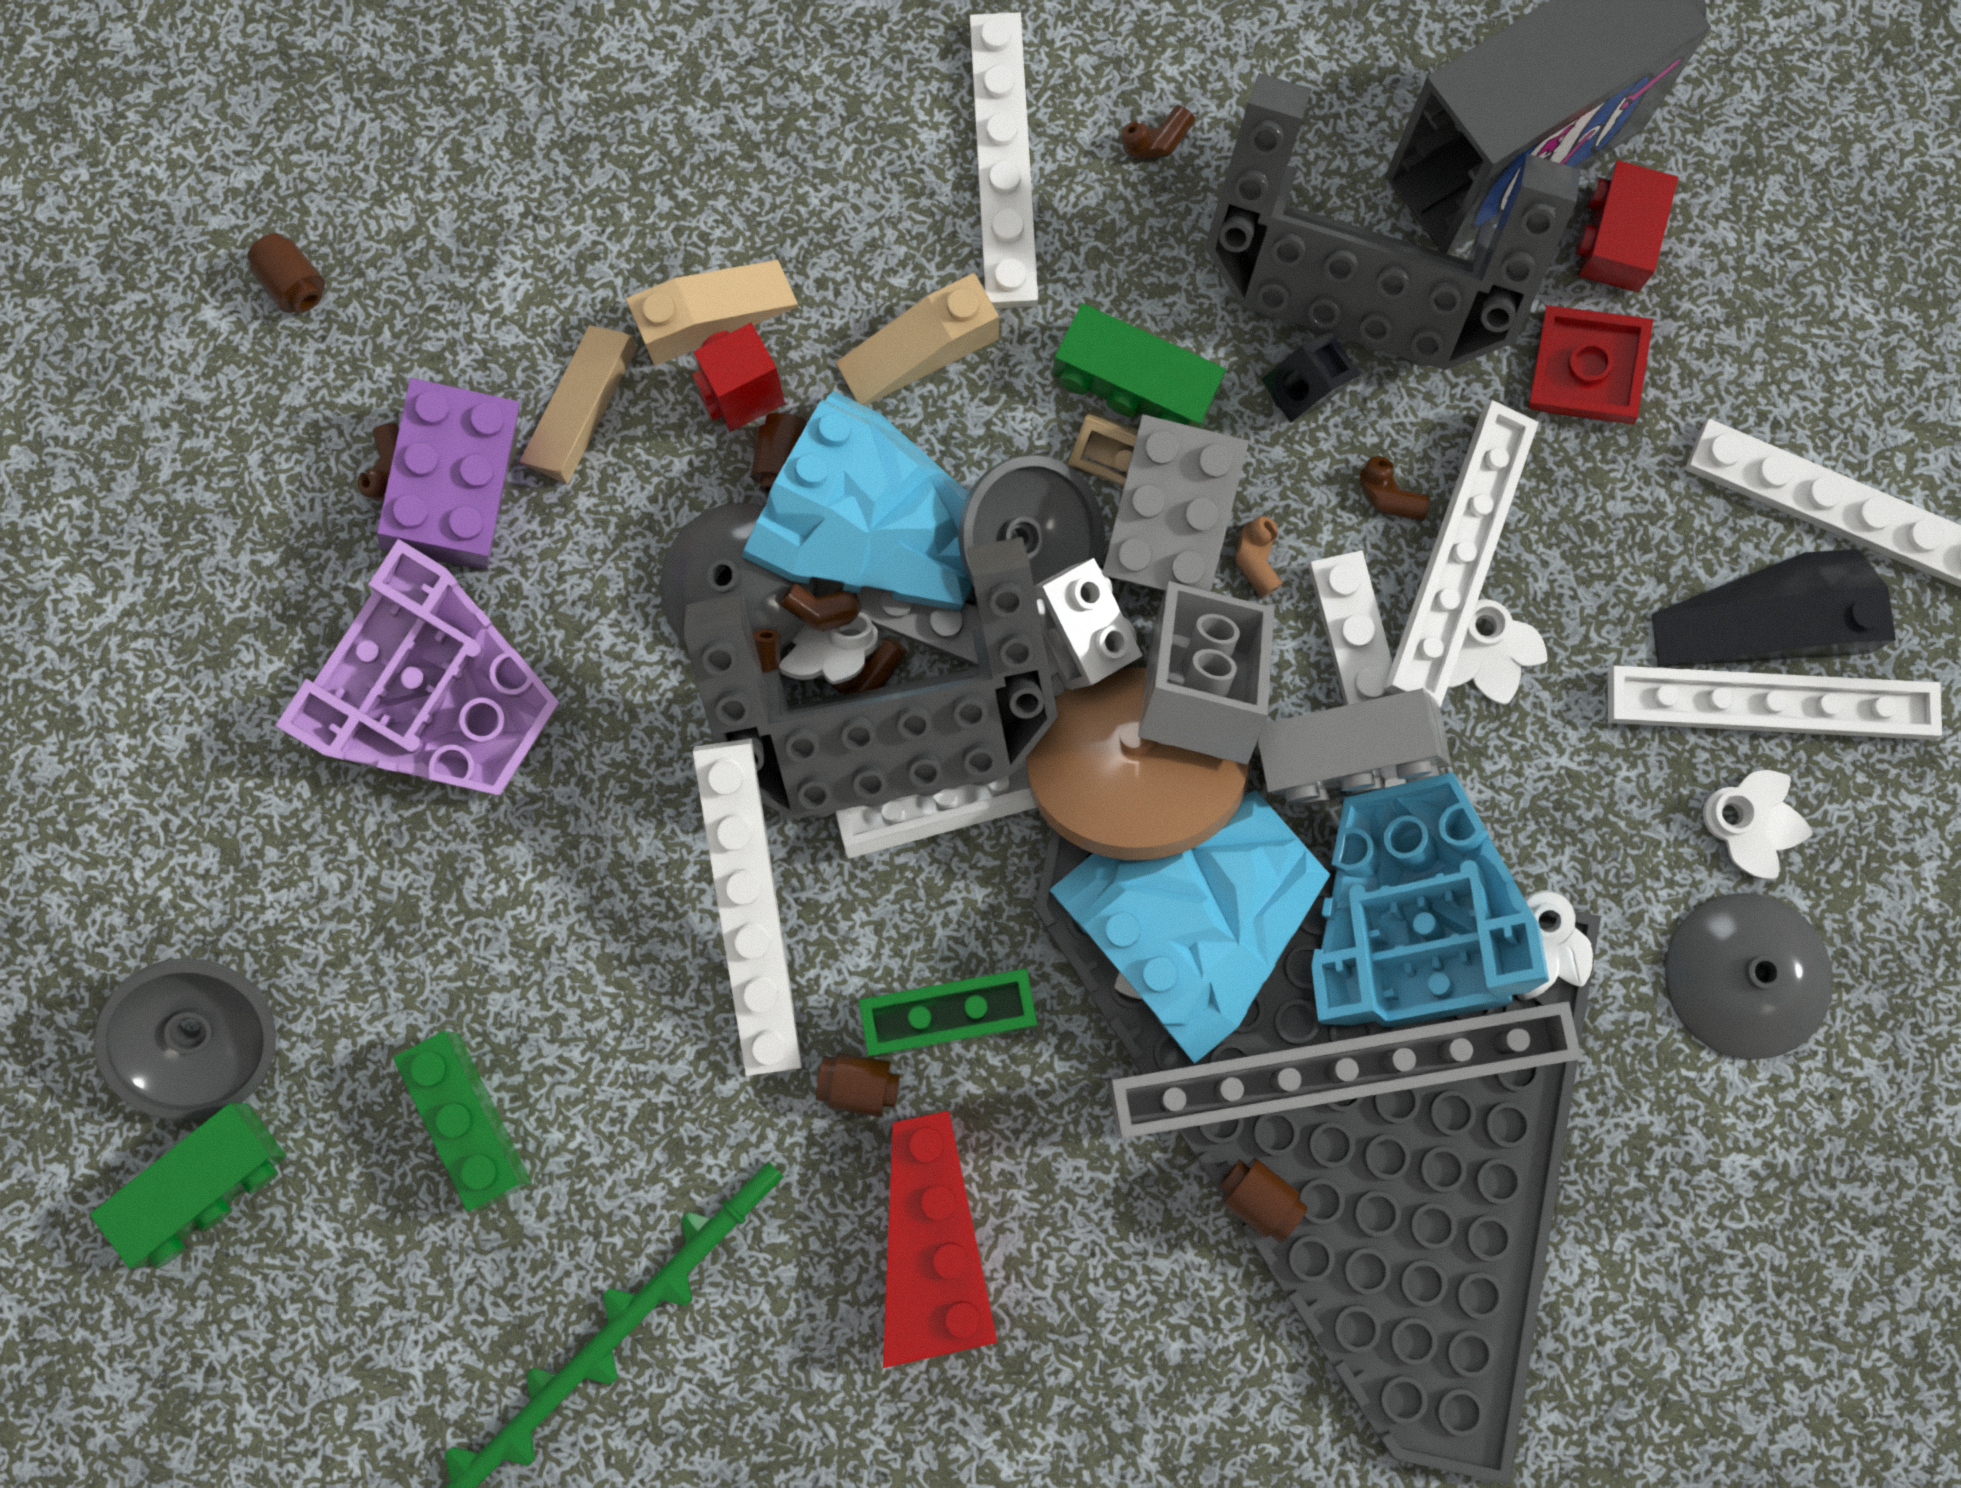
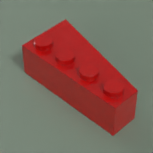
(933, 1259)

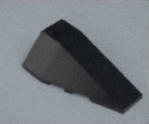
(1787, 611)

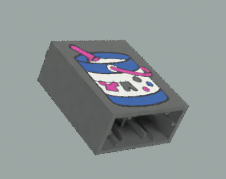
(1550, 86)

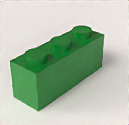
(1135, 370)
(947, 1013)
(462, 1120)
(189, 1187)

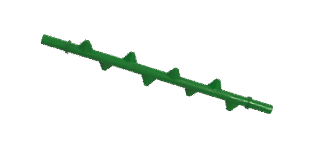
(596, 1358)

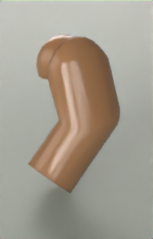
(1253, 553)

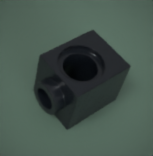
(1310, 376)

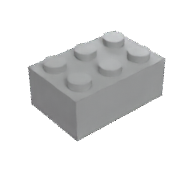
(1174, 506)
(1207, 673)
(1354, 747)

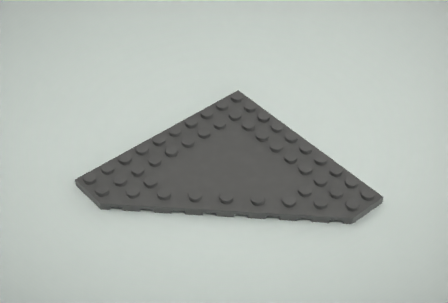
(1419, 1200)

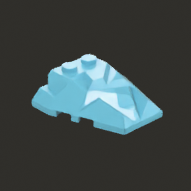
(863, 511)
(1421, 913)
(1202, 924)

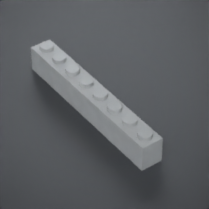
(1343, 1070)

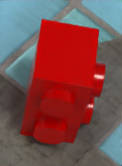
(1626, 226)
(737, 377)

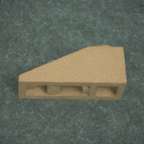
(693, 307)
(921, 340)

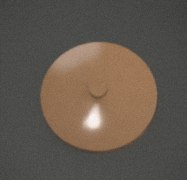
(1125, 791)

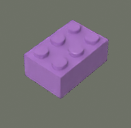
(448, 473)

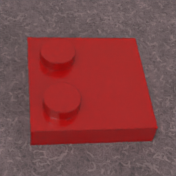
(1591, 364)

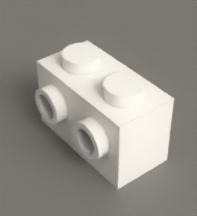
(1084, 625)

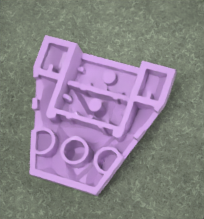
(412, 674)

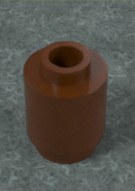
(285, 273)
(774, 446)
(857, 1084)
(1262, 1199)

